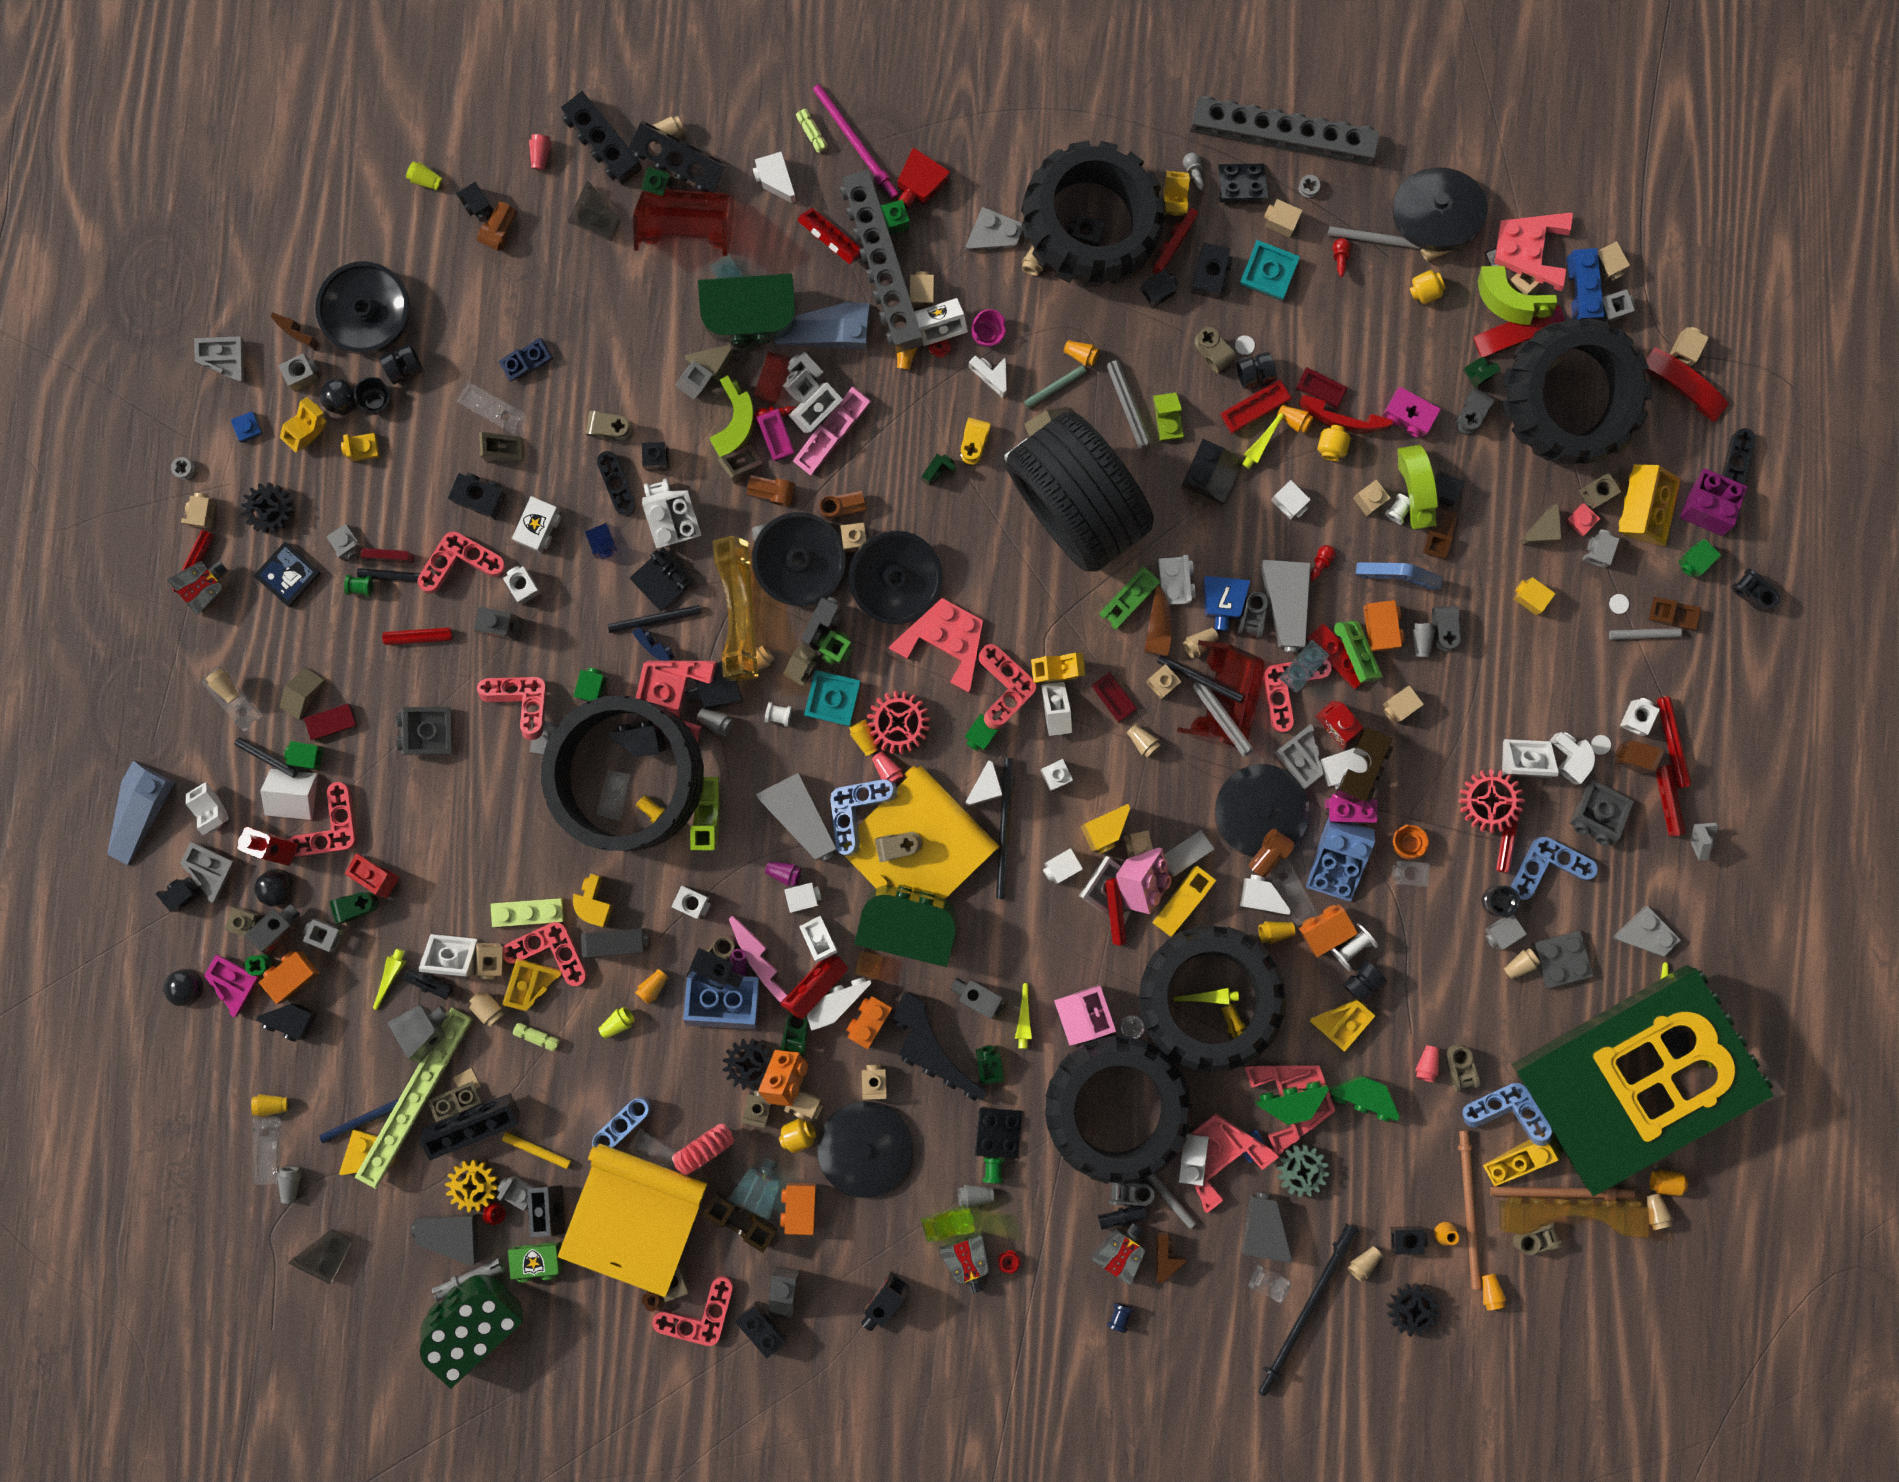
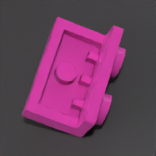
(1346, 811)

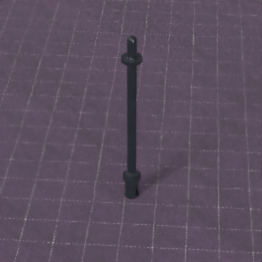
(1340, 1250)

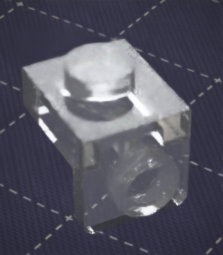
(1269, 1284)

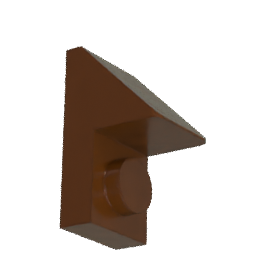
(1166, 1264)

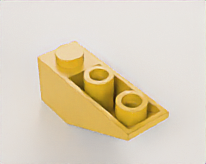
(1184, 900)
(1522, 1160)

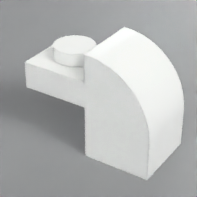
(1579, 757)
(207, 808)

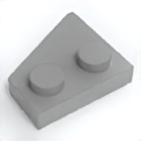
(994, 231)
(221, 355)
(1301, 757)
(207, 869)
(1648, 933)

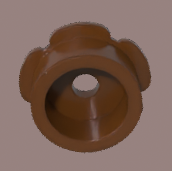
(652, 1306)

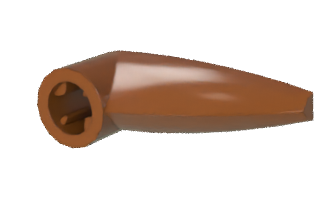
(1159, 628)

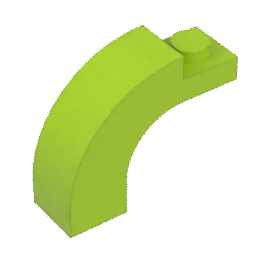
(1508, 302)
(741, 426)
(1421, 487)
(706, 822)

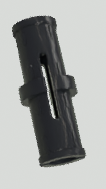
(414, 977)
(1122, 1217)

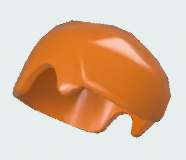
(1410, 842)

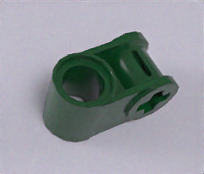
(350, 907)
(795, 1036)

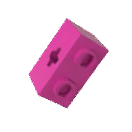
(1423, 412)

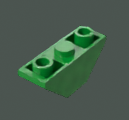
(1366, 1096)
(1294, 1104)

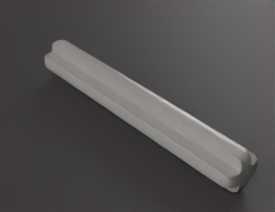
(1128, 404)
(1223, 719)

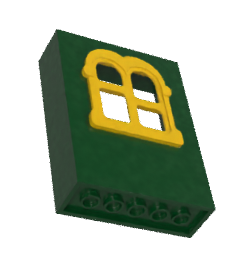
(1599, 1113)

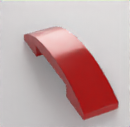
(1511, 334)
(1687, 382)
(1316, 409)

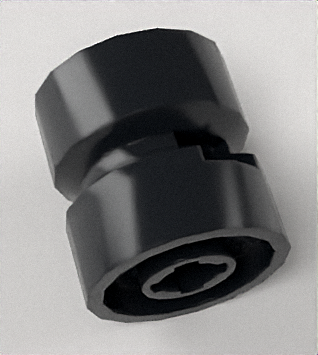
(394, 368)
(1256, 370)
(1500, 900)
(1365, 983)

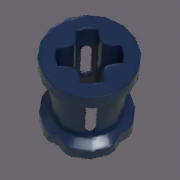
(1120, 1317)

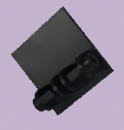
(1242, 183)
(662, 579)
(998, 1132)

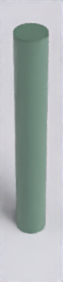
(1054, 387)

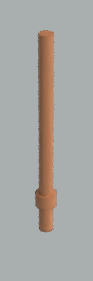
(1609, 1194)

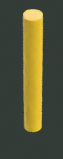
(536, 1150)

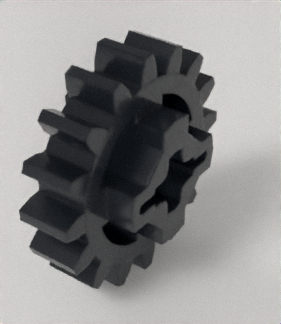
(267, 517)
(750, 1053)
(1412, 1319)

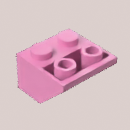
(1144, 880)
(1085, 1015)

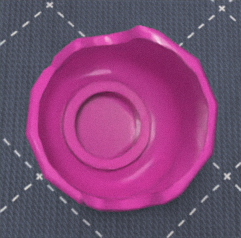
(988, 328)

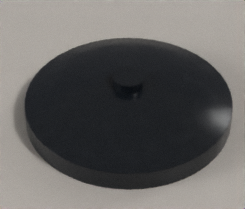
(1440, 209)
(362, 307)
(798, 559)
(895, 577)
(1257, 802)
(864, 1149)

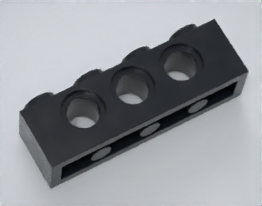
(581, 108)
(641, 148)
(470, 1126)

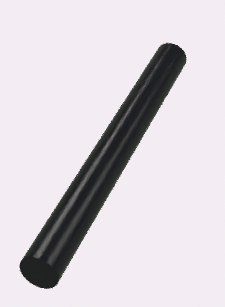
(655, 618)
(1201, 679)

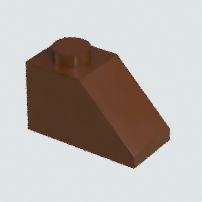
(1639, 756)

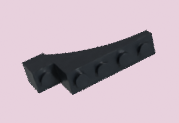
(923, 1048)

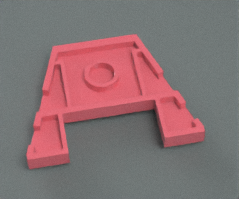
(1522, 246)
(950, 631)
(667, 681)
(1285, 1077)
(1224, 1146)

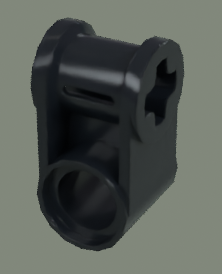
(1753, 591)

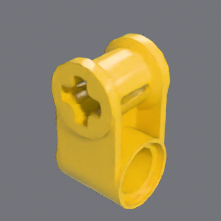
(975, 437)

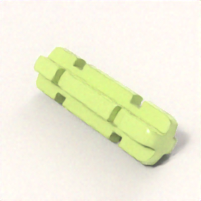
(811, 130)
(536, 1037)

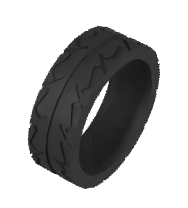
(557, 767)

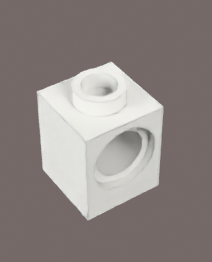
(1291, 500)
(528, 592)
(1630, 719)
(1056, 775)
(683, 895)
(802, 897)

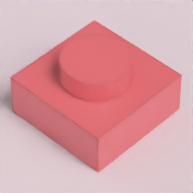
(1582, 519)

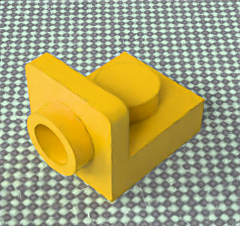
(360, 447)

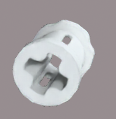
(657, 487)
(1399, 509)
(778, 714)

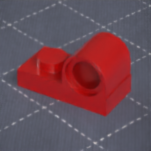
(371, 876)

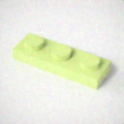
(527, 912)

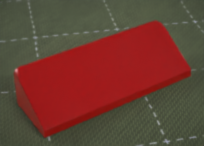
(1670, 800)
(814, 986)

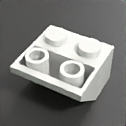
(670, 517)

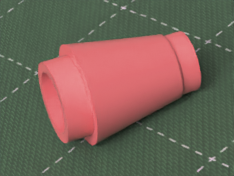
(539, 151)
(887, 768)
(1428, 1065)

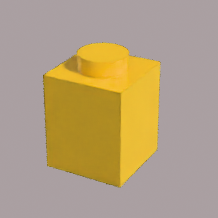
(1533, 595)

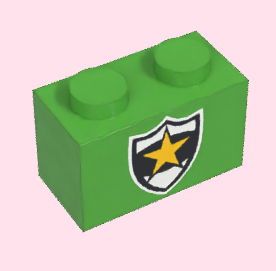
(534, 1261)

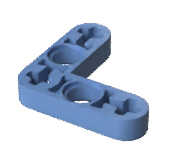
(1400, 571)
(849, 807)
(1543, 860)
(1516, 1105)

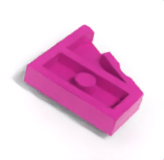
(231, 983)

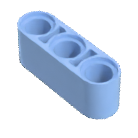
(630, 1116)

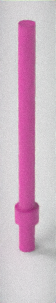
(881, 177)

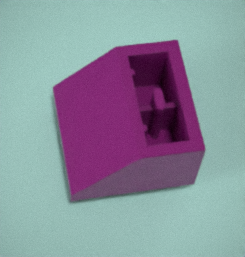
(1713, 502)

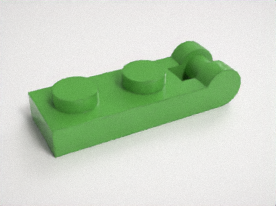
(1130, 597)
(1358, 651)

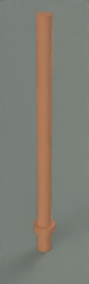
(1465, 1148)

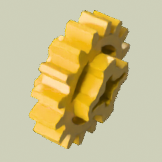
(462, 1185)

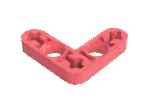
(452, 555)
(1272, 687)
(1014, 689)
(528, 698)
(337, 828)
(548, 942)
(699, 1325)

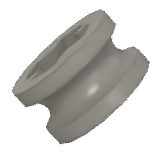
(1312, 180)
(190, 468)

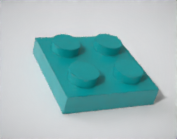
(1269, 270)
(832, 698)

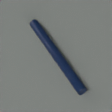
(357, 1122)

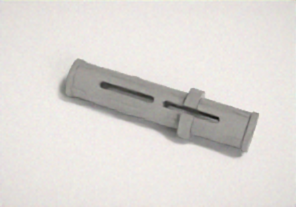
(491, 1269)

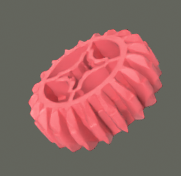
(914, 708)
(1479, 801)
(703, 1149)

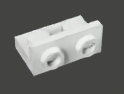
(1175, 579)

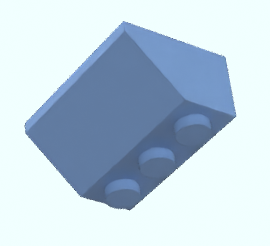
(724, 1007)

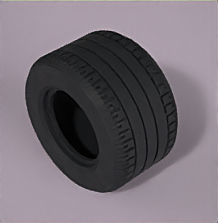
(1080, 491)

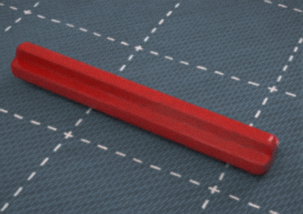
(1674, 742)

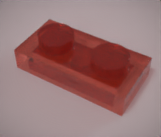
(772, 377)

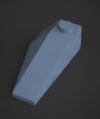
(831, 327)
(137, 807)

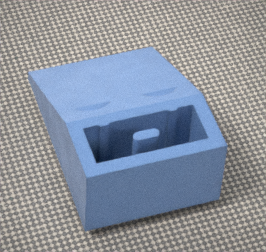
(1340, 859)

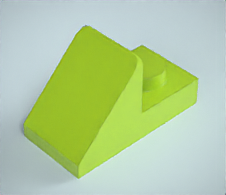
(1168, 416)

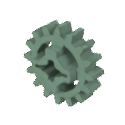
(1312, 1168)

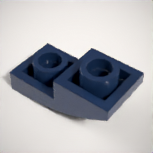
(526, 360)
(658, 651)

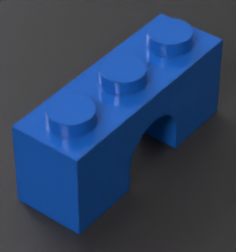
(1584, 270)

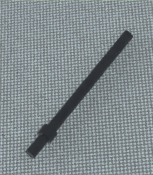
(1007, 783)

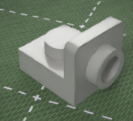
(808, 364)
(345, 543)
(538, 746)
(1703, 839)
(514, 1191)

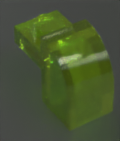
(948, 1223)

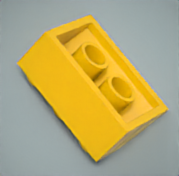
(1649, 504)
(1105, 829)

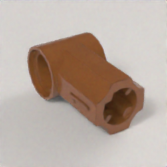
(494, 232)
(776, 491)
(845, 505)
(1275, 847)

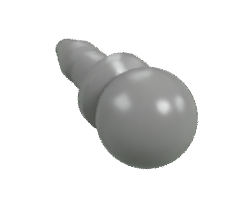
(1193, 165)

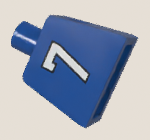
(1224, 599)

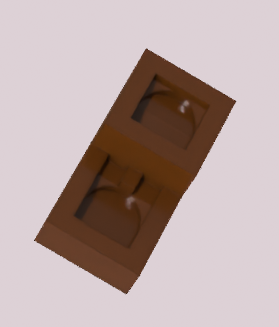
(292, 328)
(1440, 536)
(1674, 614)

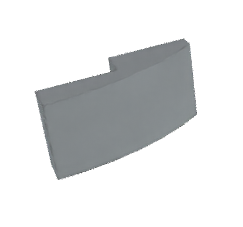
(1187, 853)

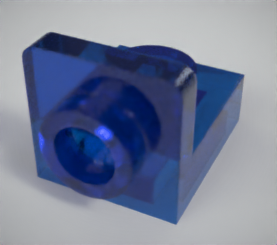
(601, 541)

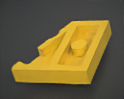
(528, 983)
(1343, 1023)
(357, 1150)

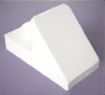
(995, 379)
(818, 939)
(1194, 1159)

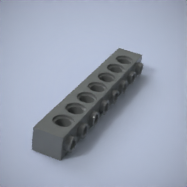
(1274, 137)
(858, 186)

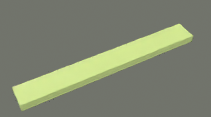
(412, 1101)

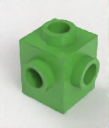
(830, 640)

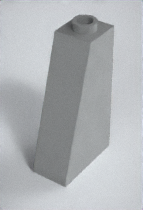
(1287, 596)
(798, 814)

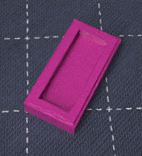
(775, 434)

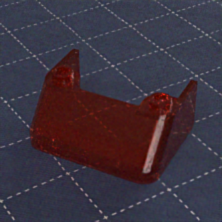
(684, 215)
(1239, 672)

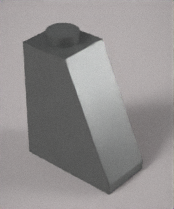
(614, 942)
(1264, 1230)
(449, 1235)
(783, 1292)

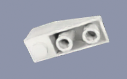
(836, 1003)

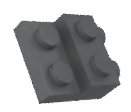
(825, 617)
(424, 731)
(1601, 813)

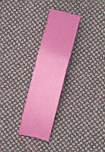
(832, 431)
(754, 949)

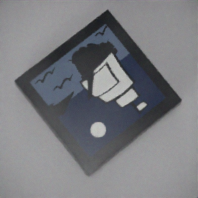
(287, 574)

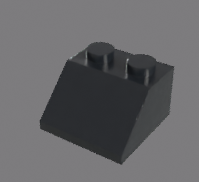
(1212, 472)

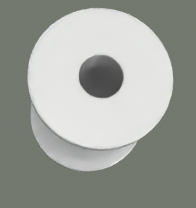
(1354, 946)

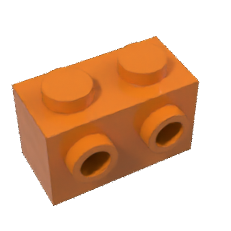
(1383, 626)
(1327, 930)
(288, 977)
(869, 1022)
(783, 1078)
(800, 1208)

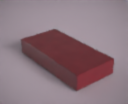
(1321, 387)
(387, 555)
(1113, 697)
(330, 722)

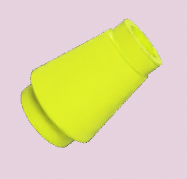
(423, 176)
(619, 1021)

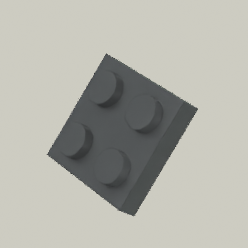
(1563, 959)

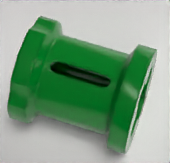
(358, 585)
(251, 965)
(993, 1170)

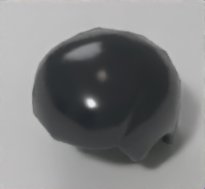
(372, 395)
(338, 396)
(273, 887)
(183, 987)

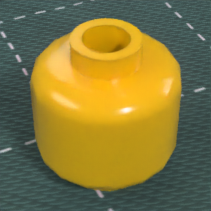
(1427, 287)
(1334, 443)
(797, 1135)

